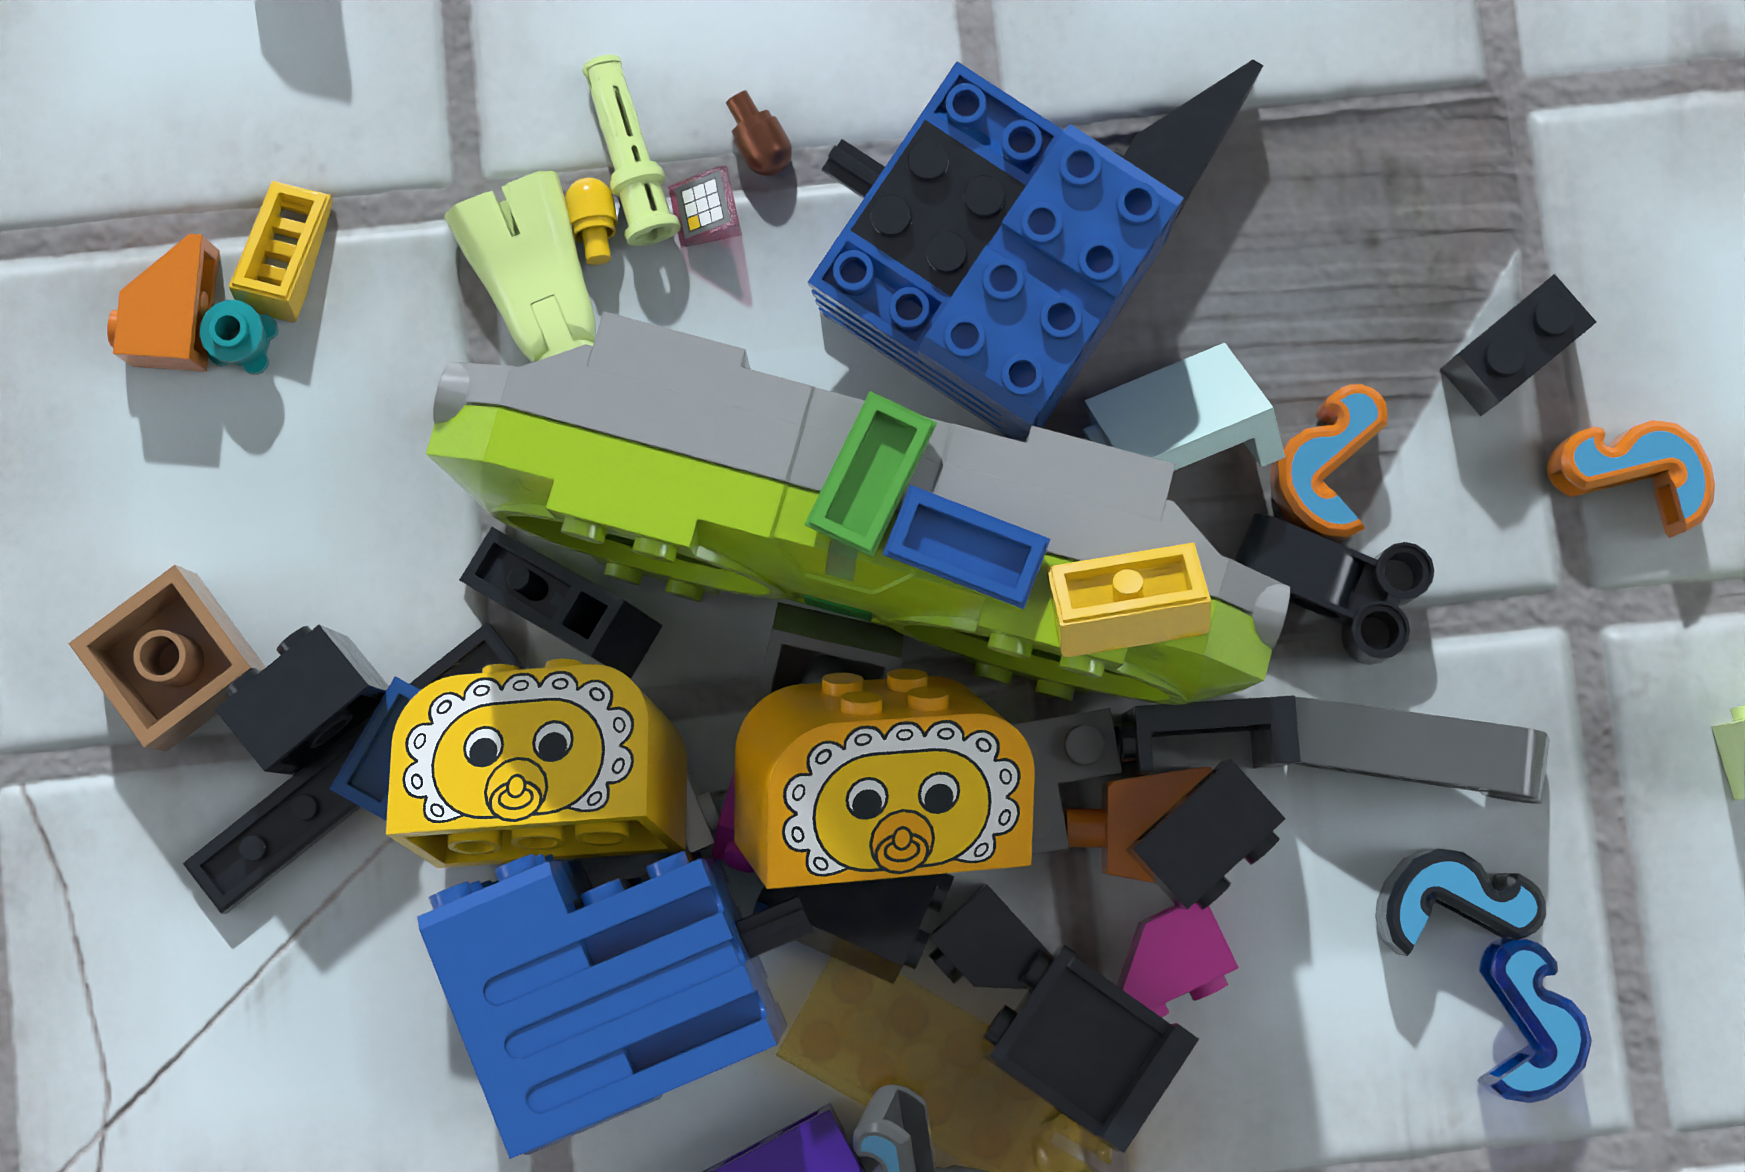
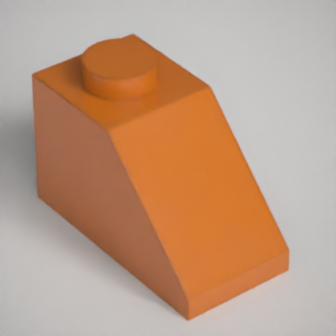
(164, 309)

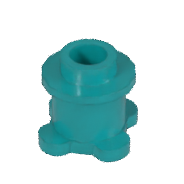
(249, 346)

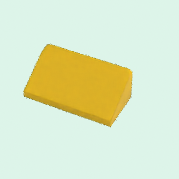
(1129, 600)

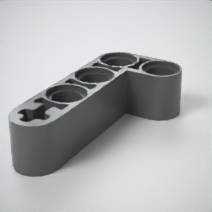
(1423, 748)

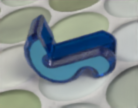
(1548, 1021)

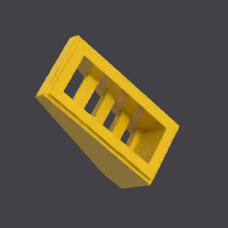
(272, 288)

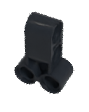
(1338, 580)

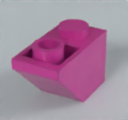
(1174, 956)

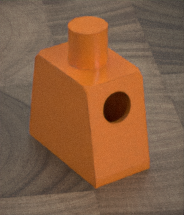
(1126, 813)

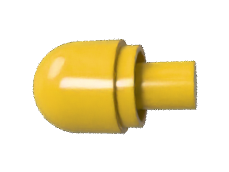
(592, 217)

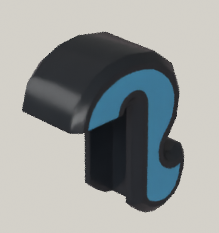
(1461, 885)

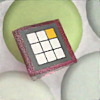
(705, 207)

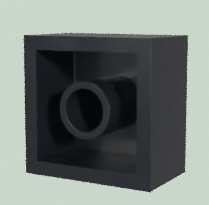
(302, 699)

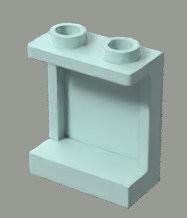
(1188, 412)

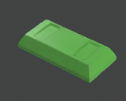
(871, 474)

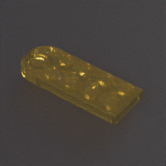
(878, 1033)

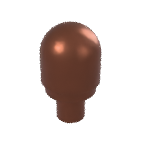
(759, 136)

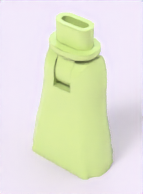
(528, 263)

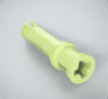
(635, 177)

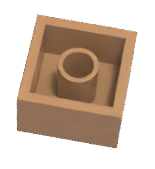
(166, 657)

